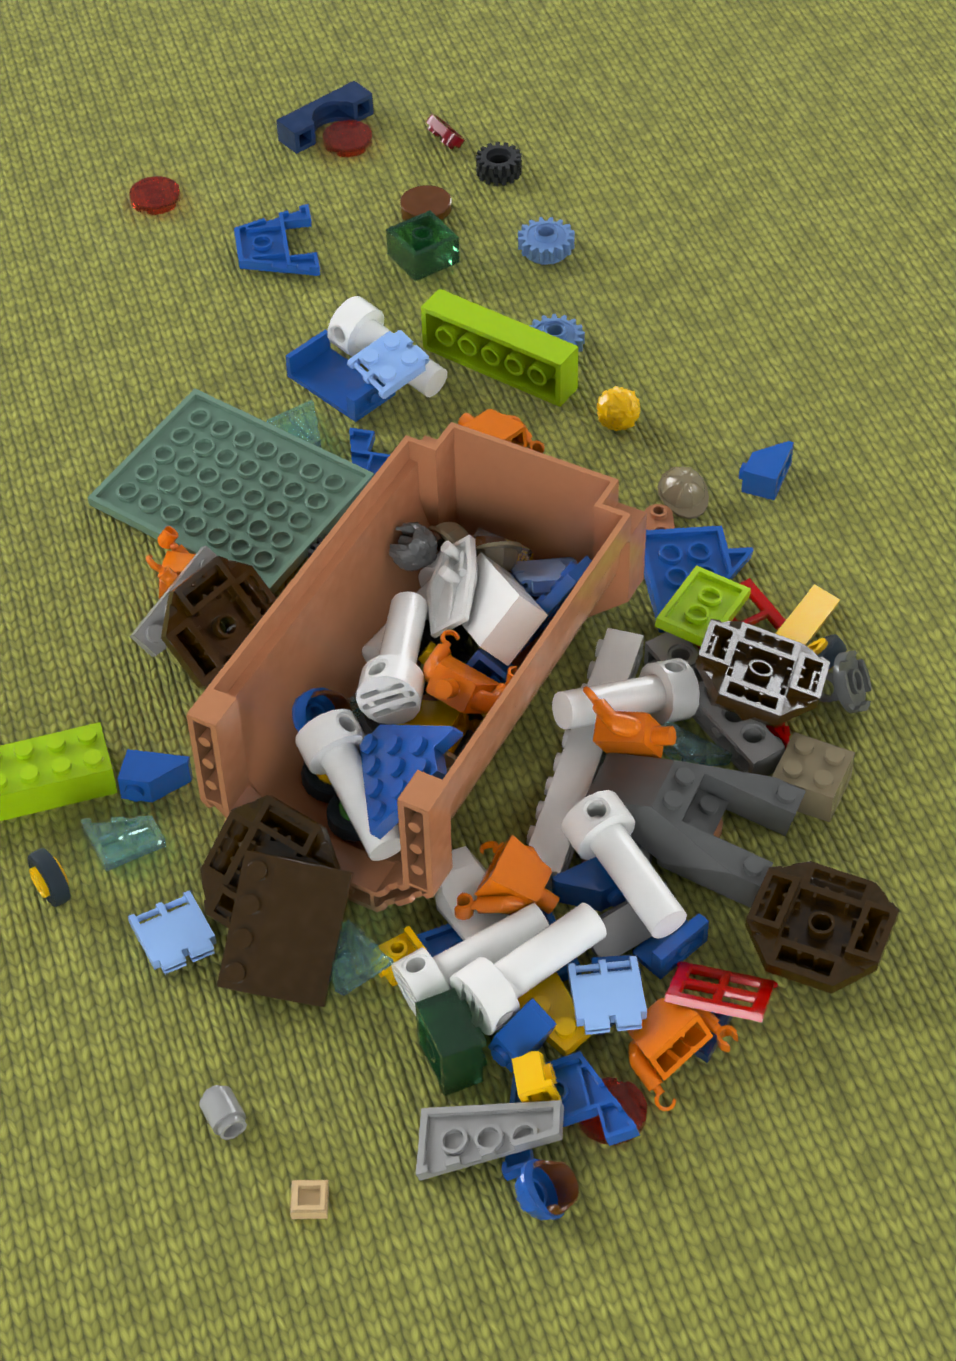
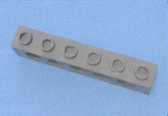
(749, 741)

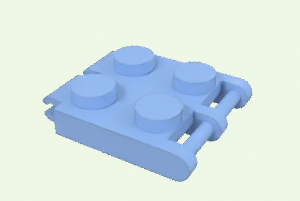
(391, 361)
(539, 575)
(174, 934)
(607, 996)

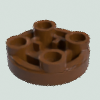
(423, 199)

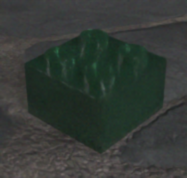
(422, 245)
(450, 1041)

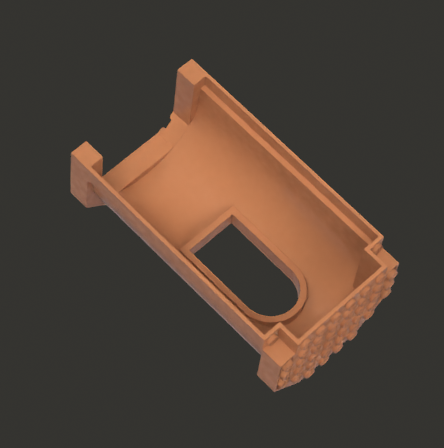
(343, 597)

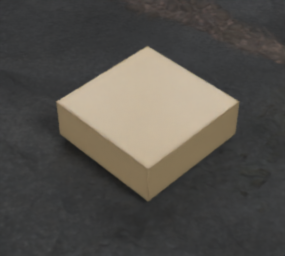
(309, 1199)

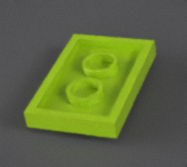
(699, 600)

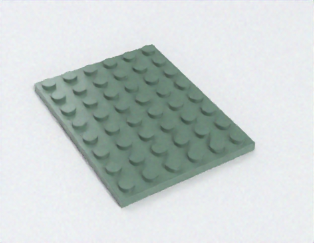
(232, 487)

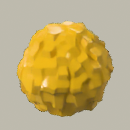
(618, 408)

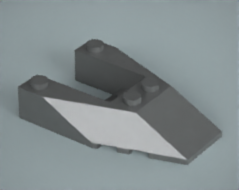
(680, 808)

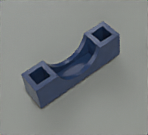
(345, 103)

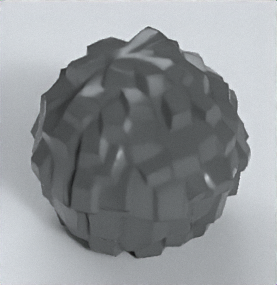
(415, 547)

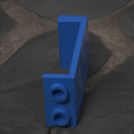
(331, 379)

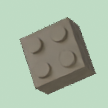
(819, 770)

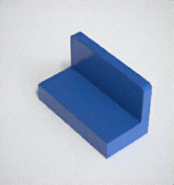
(663, 954)

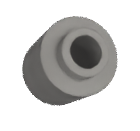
(223, 1112)

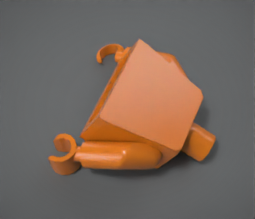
(503, 427)
(174, 560)
(458, 682)
(628, 731)
(510, 883)
(669, 1040)

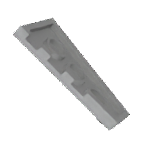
(149, 631)
(480, 1133)

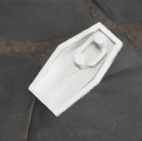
(452, 586)
(464, 878)

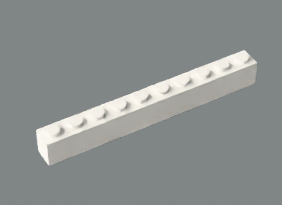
(581, 758)

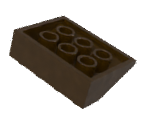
(285, 929)

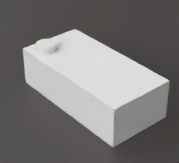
(501, 612)

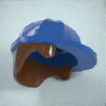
(316, 702)
(546, 1189)

